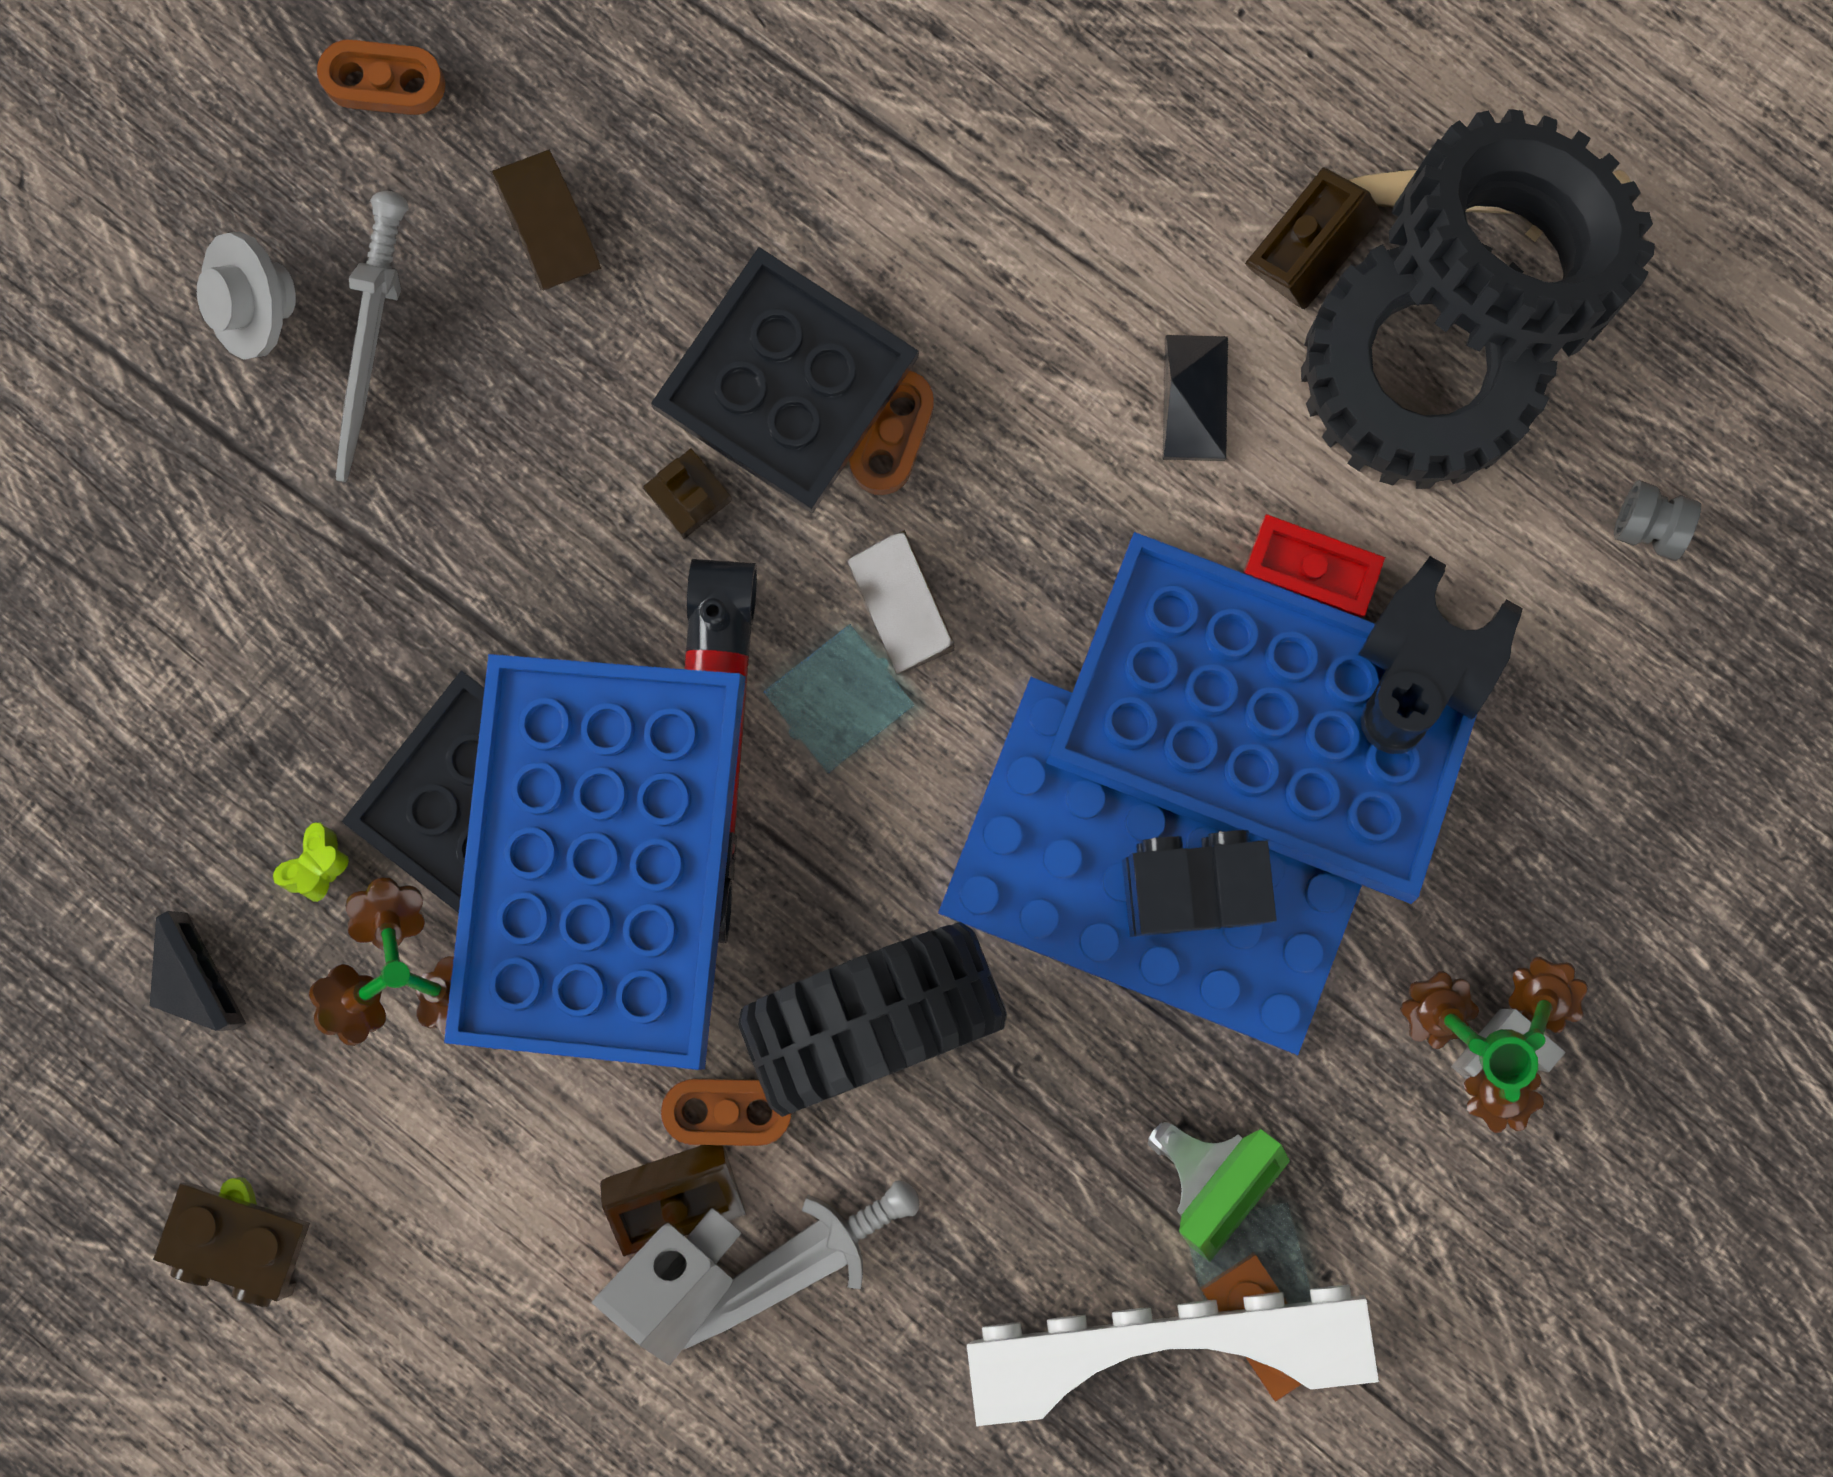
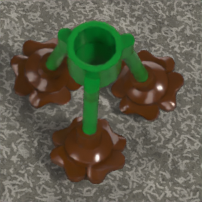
(1507, 1057)

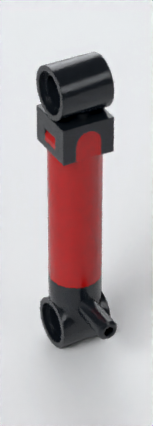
(718, 640)

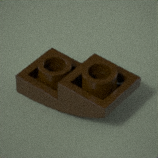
(546, 219)

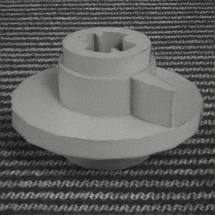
(244, 295)

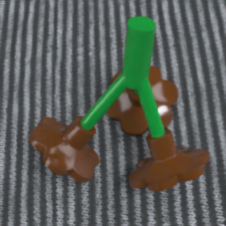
(350, 1002)

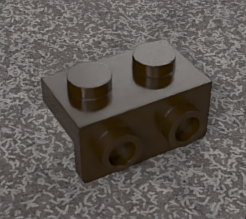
(231, 1244)

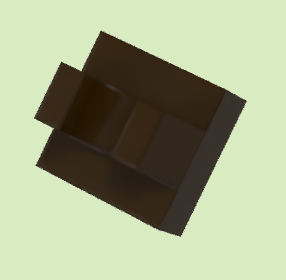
(687, 493)

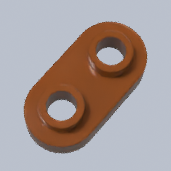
(385, 76)
(895, 437)
(727, 1113)

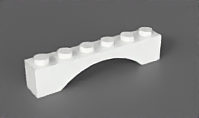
(1312, 1342)

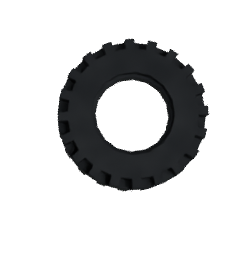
(1557, 190)
(1373, 424)

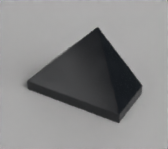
(1195, 398)
(187, 979)

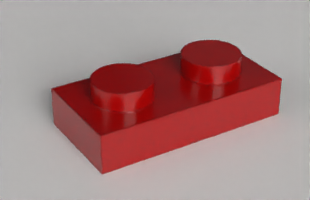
(1314, 565)

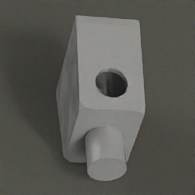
(653, 1298)

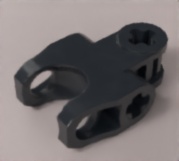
(1430, 663)

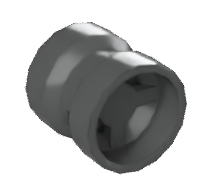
(1650, 517)

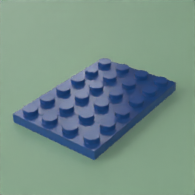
(1250, 719)
(596, 861)
(1051, 880)

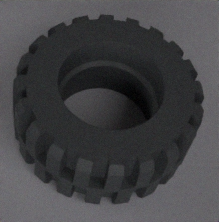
(871, 1017)

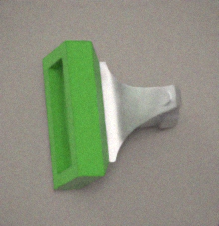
(1218, 1181)

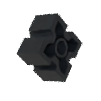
(1198, 888)

